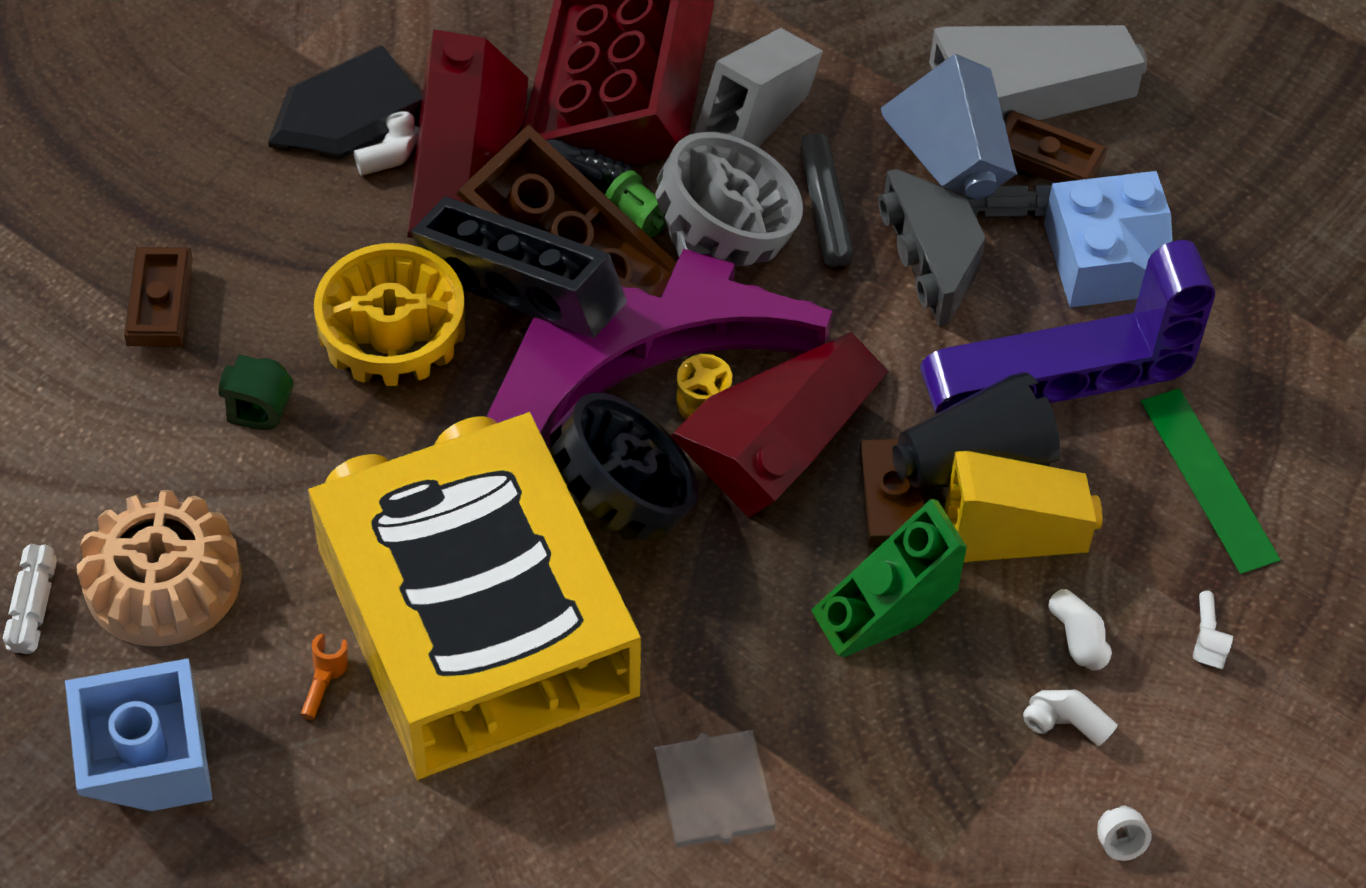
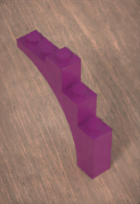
(695, 315)

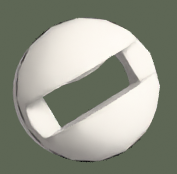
(1136, 829)

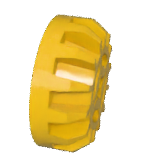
(390, 300)

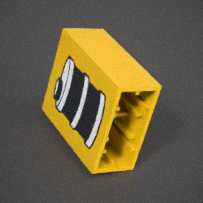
(474, 591)

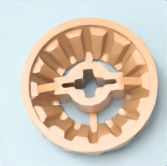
(154, 584)

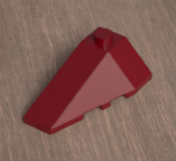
(467, 115)
(777, 422)

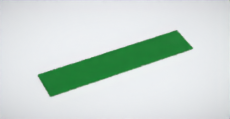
(1210, 481)

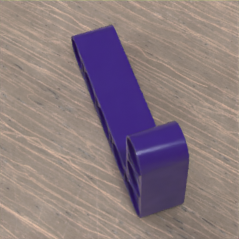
(1095, 355)

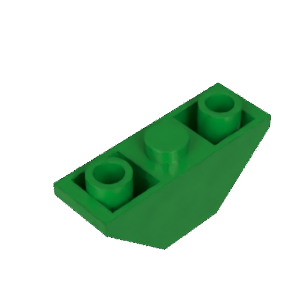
(895, 584)

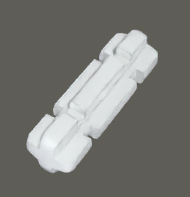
(29, 599)

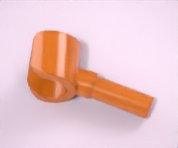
(325, 668)

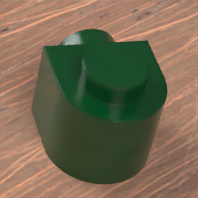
(255, 392)

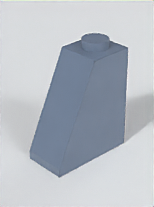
(955, 127)

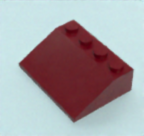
(620, 75)

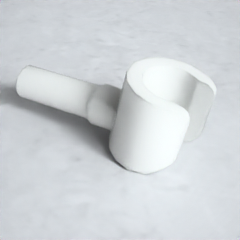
(1211, 645)

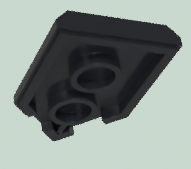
(345, 106)

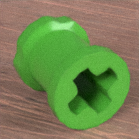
(638, 203)

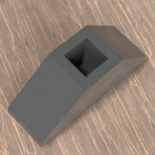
(935, 238)

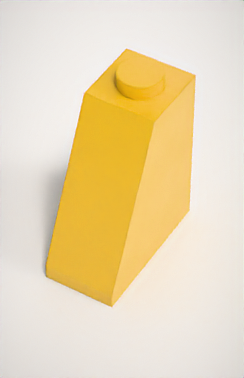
(1019, 508)

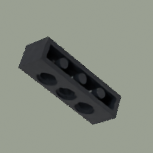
(524, 266)

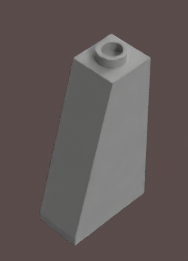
(1049, 67)

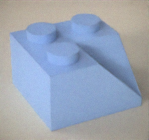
(1106, 234)
(139, 737)

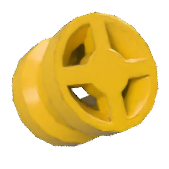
(703, 373)

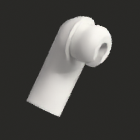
(394, 149)
(1083, 630)
(1068, 707)

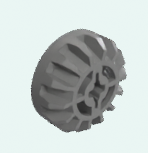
(728, 198)

